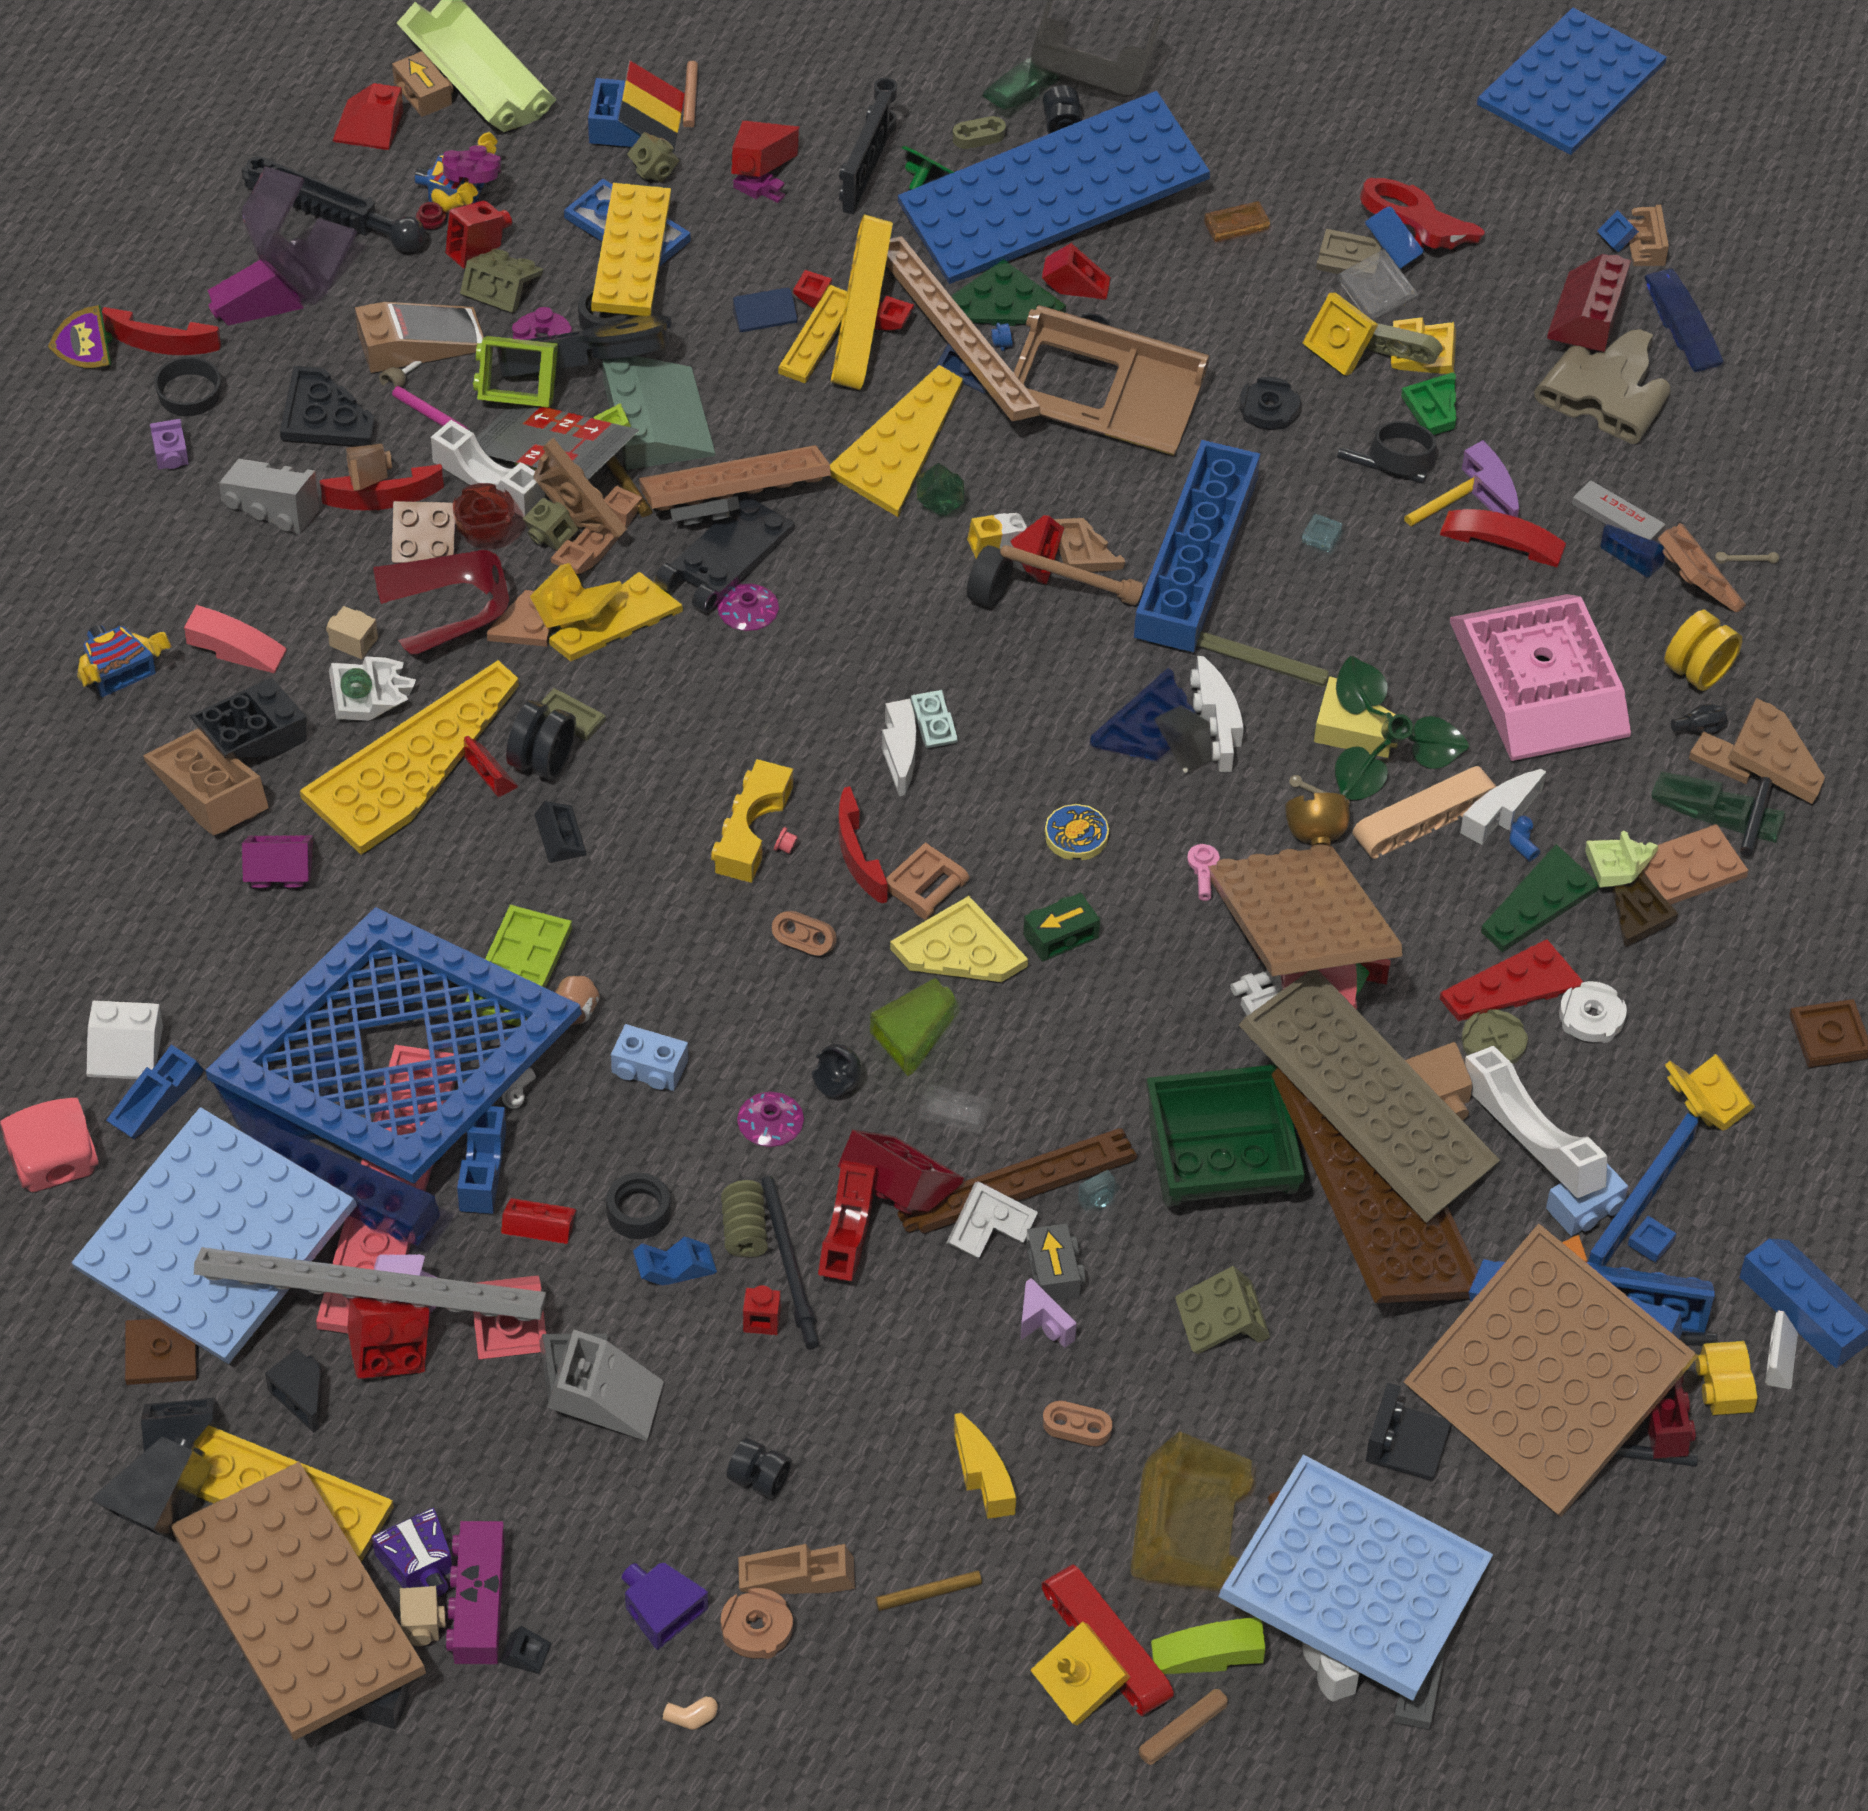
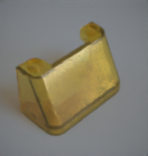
(1188, 1513)

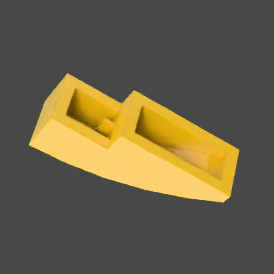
(983, 1469)

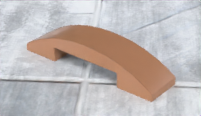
(593, 545)

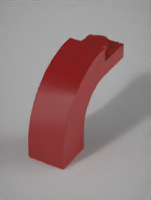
(849, 1221)

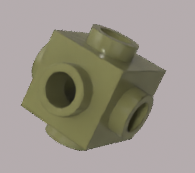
(653, 157)
(550, 524)

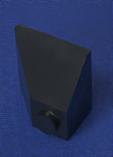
(176, 1418)

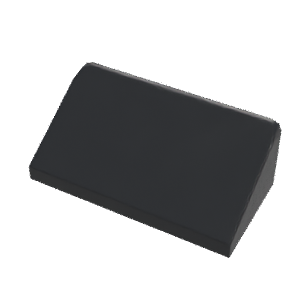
(559, 832)
(370, 1014)

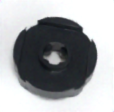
(1274, 416)

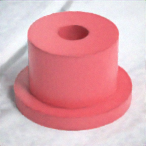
(785, 841)

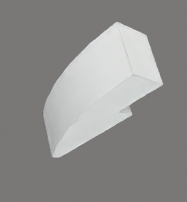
(900, 742)
(1502, 805)

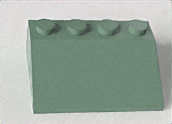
(663, 405)

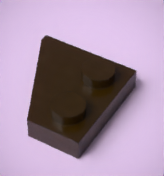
(1641, 909)

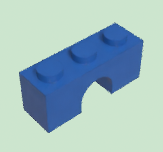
(483, 1161)

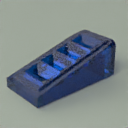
(1633, 550)

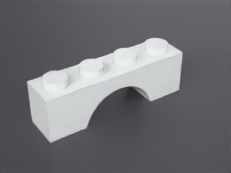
(463, 457)

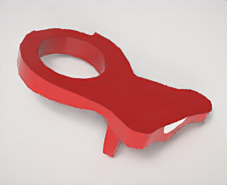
(1429, 225)

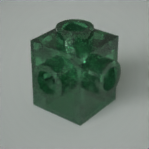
(940, 490)

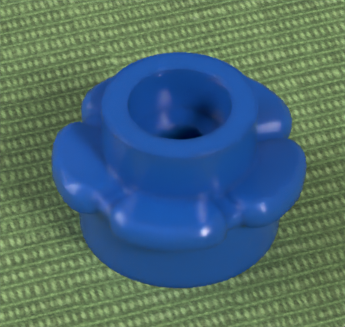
(1002, 336)

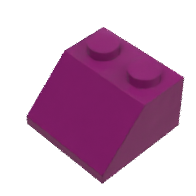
(277, 859)

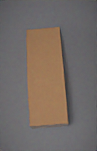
(798, 1570)

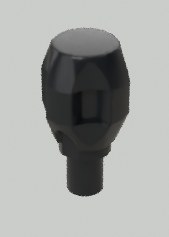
(1703, 718)

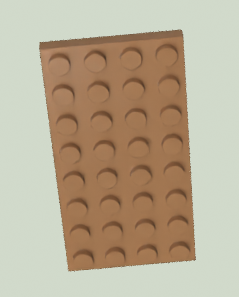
(1303, 910)
(297, 1600)

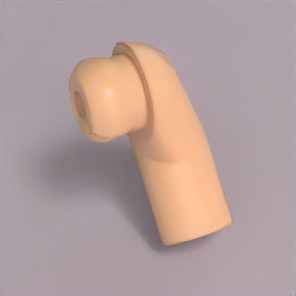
(692, 1716)

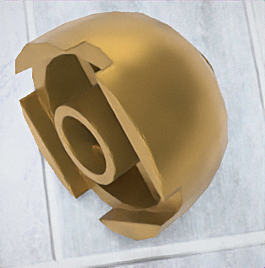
(1318, 819)

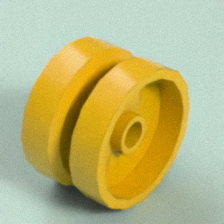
(1703, 650)

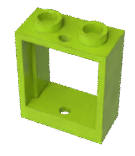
(547, 374)

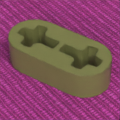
(979, 132)

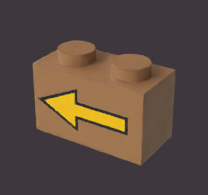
(422, 83)

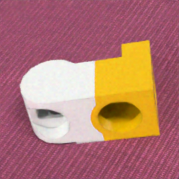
(994, 531)

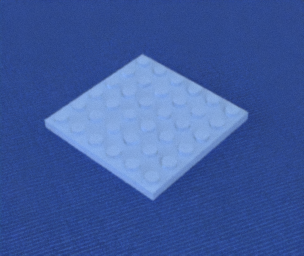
(213, 1193)
(1356, 1576)

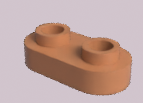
(805, 934)
(1078, 1422)

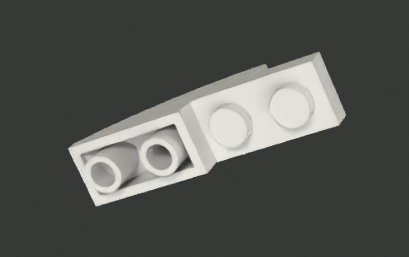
(1220, 708)

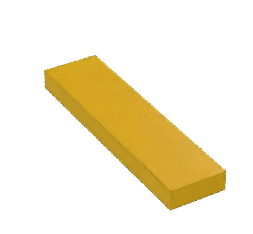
(815, 336)

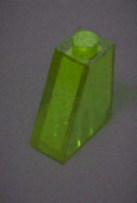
(913, 1023)

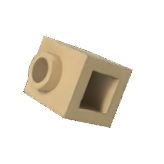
(352, 632)
(421, 1615)

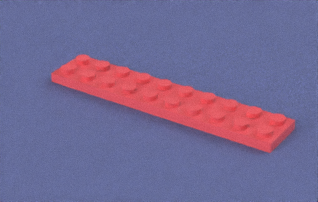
(358, 1243)

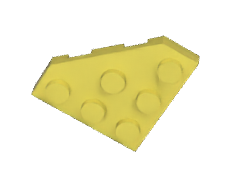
(960, 944)

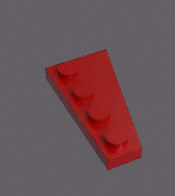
(1515, 981)

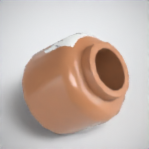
(582, 991)

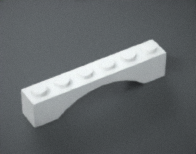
(1571, 1159)

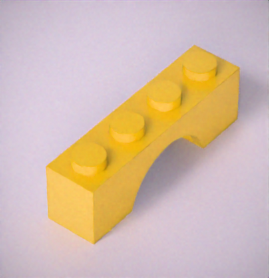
(763, 792)

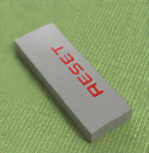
(1617, 512)

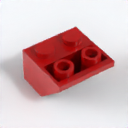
(387, 1337)

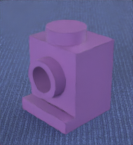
(169, 444)

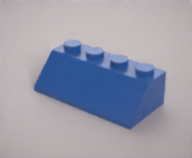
(1686, 1295)
(1809, 1299)

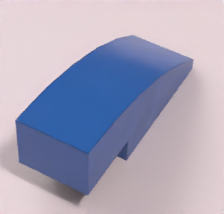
(155, 1092)

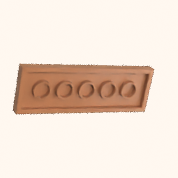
(735, 476)

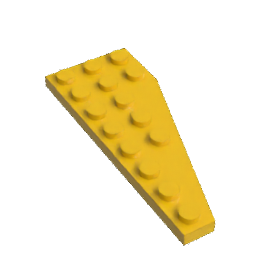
(400, 771)

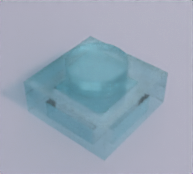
(1322, 532)
(1097, 1191)

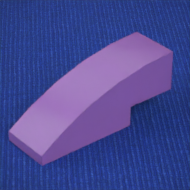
(1491, 480)

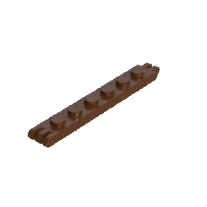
(1031, 1177)

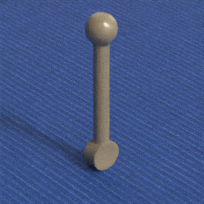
(1722, 557)
(1296, 782)

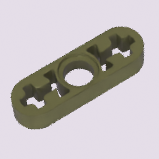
(1416, 345)

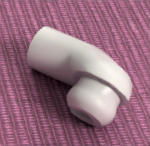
(513, 1096)

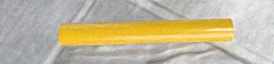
(1439, 503)

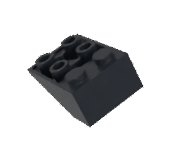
(253, 722)

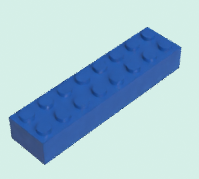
(1197, 546)

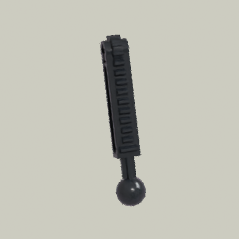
(343, 207)

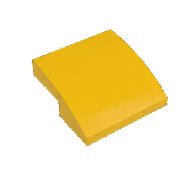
(1444, 333)

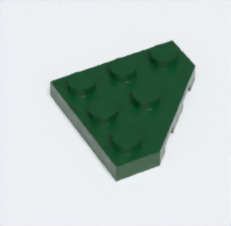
(1003, 297)

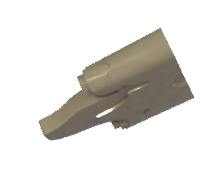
(1607, 386)

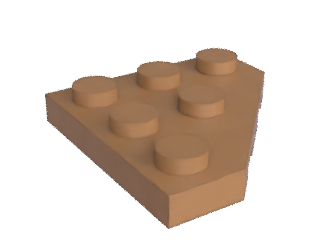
(1774, 750)

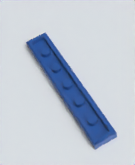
(1644, 1191)

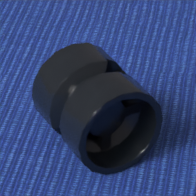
(1061, 108)
(755, 1466)

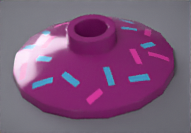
(750, 615)
(770, 1129)

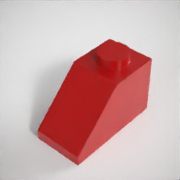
(1075, 274)

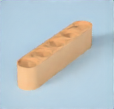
(1421, 812)

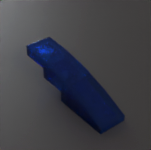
(1684, 319)

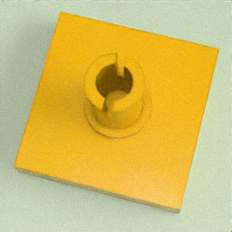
(1340, 333)
(1080, 1673)

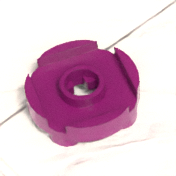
(472, 164)
(540, 321)

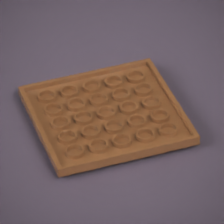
(1550, 1369)

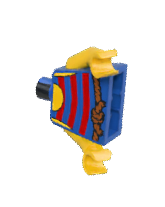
(450, 193)
(118, 658)

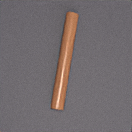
(690, 94)

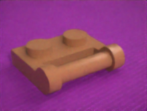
(919, 873)

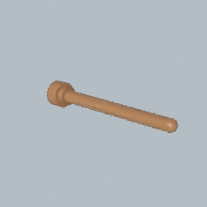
(1128, 590)

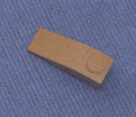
(367, 465)

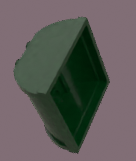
(1222, 1135)

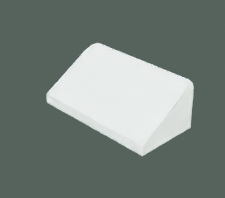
(1781, 1352)

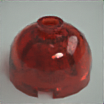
(483, 513)

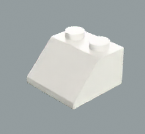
(122, 1039)

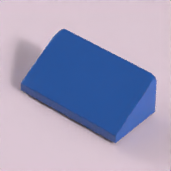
(1394, 237)

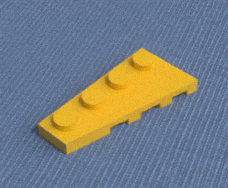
(636, 605)

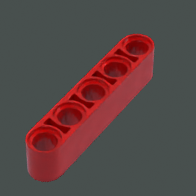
(1079, 1601)

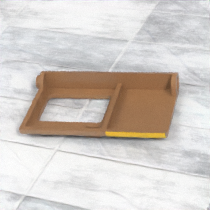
(1150, 390)

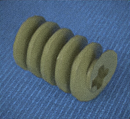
(744, 1219)

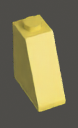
(1347, 730)

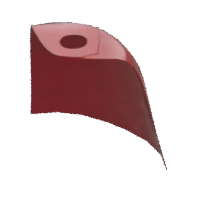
(428, 574)

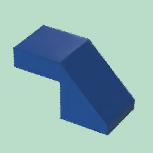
(681, 1262)

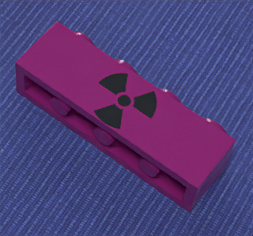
(478, 1592)

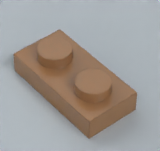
(1714, 754)

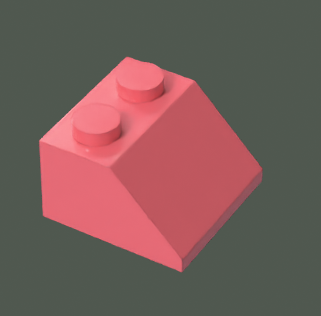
(505, 1334)

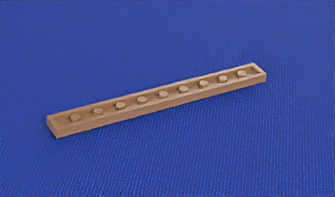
(960, 332)

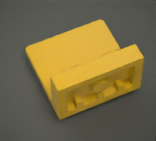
(564, 600)
(1711, 1092)

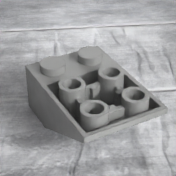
(605, 1386)

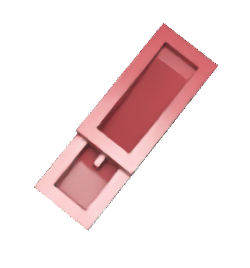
(233, 640)

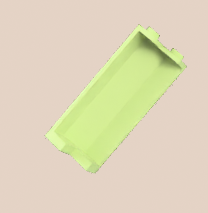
(477, 63)

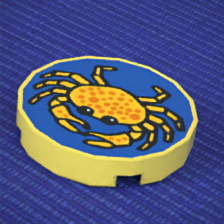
(1076, 832)

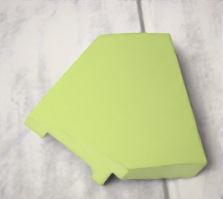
(1618, 860)

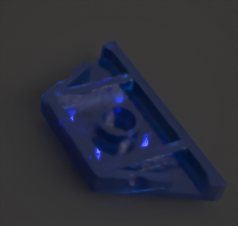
(1134, 727)

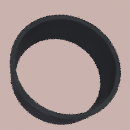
(187, 366)
(1400, 462)

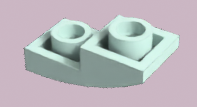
(933, 719)

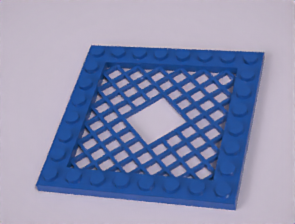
(415, 1152)

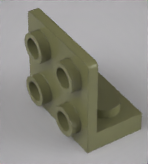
(498, 278)
(1221, 1310)

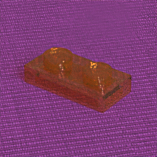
(1236, 221)

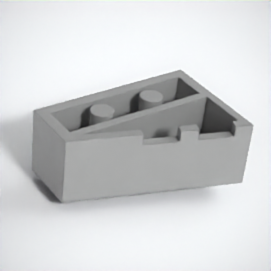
(271, 494)

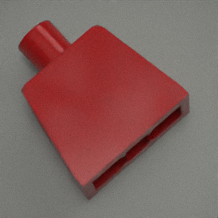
(474, 231)

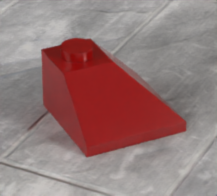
(371, 117)

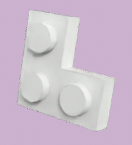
(985, 1212)

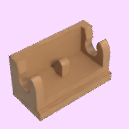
(1650, 244)

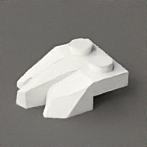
(386, 692)

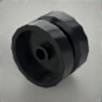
(541, 739)

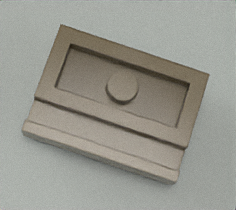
(1344, 250)

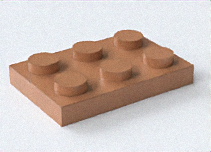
(1694, 865)

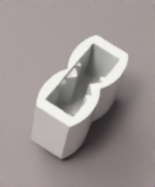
(1333, 1677)

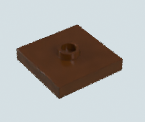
(1830, 1032)
(157, 1353)

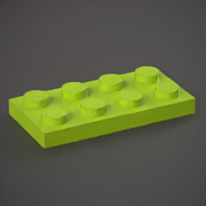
(527, 946)

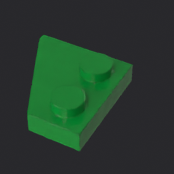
(1433, 403)

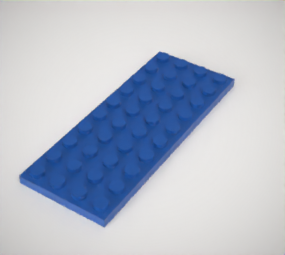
(1053, 187)

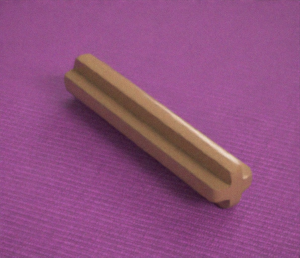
(1183, 1726)

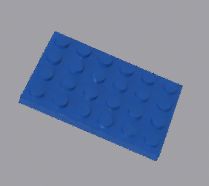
(1571, 81)

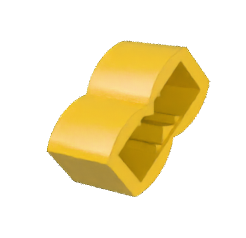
(1727, 1378)

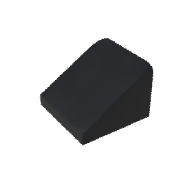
(525, 1650)

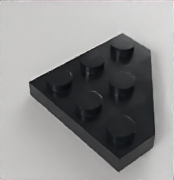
(323, 411)

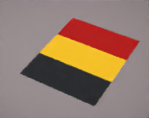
(651, 104)

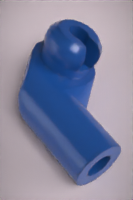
(1520, 837)

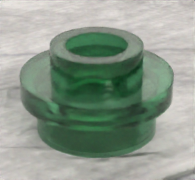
(356, 675)

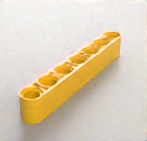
(861, 302)

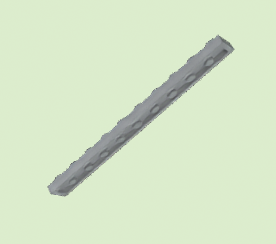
(370, 1283)

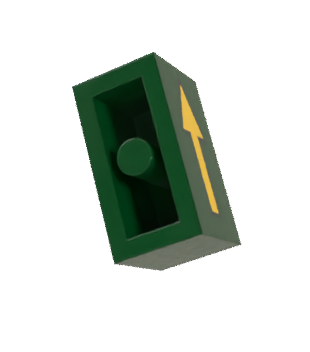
(1061, 926)

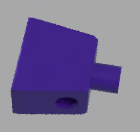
(662, 1601)

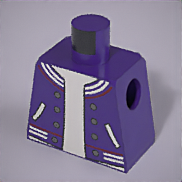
(415, 1552)

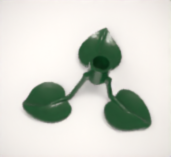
(1434, 739)

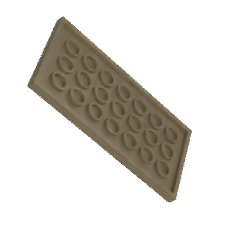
(1369, 1093)

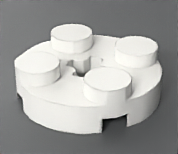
(1588, 1027)

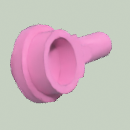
(1199, 859)

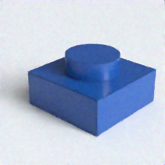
(1617, 231)
(1651, 1239)

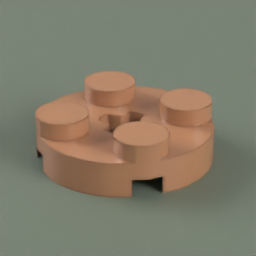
(756, 1642)

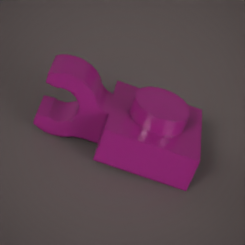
(757, 186)

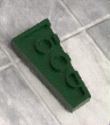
(1541, 897)

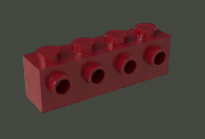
(1669, 1424)

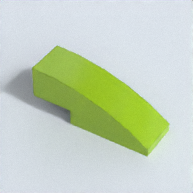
(1210, 1647)

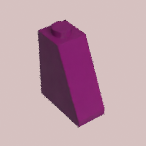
(252, 295)

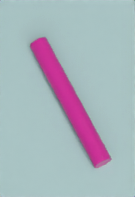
(422, 407)

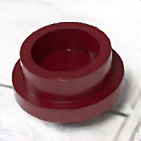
(431, 215)

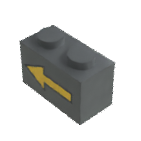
(1053, 1261)

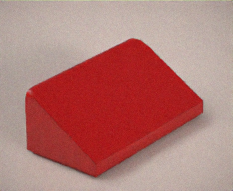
(488, 767)
(538, 1220)

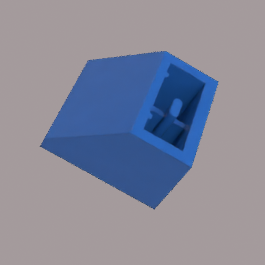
(604, 115)

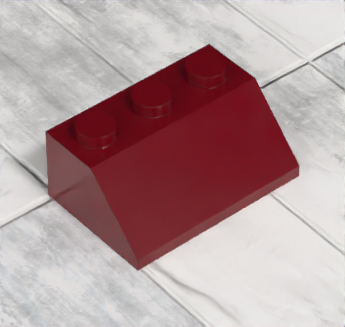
(901, 1171)

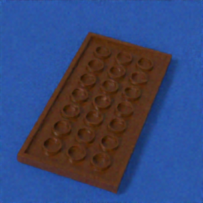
(1390, 1242)

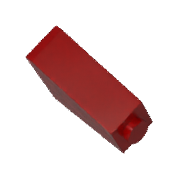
(763, 147)

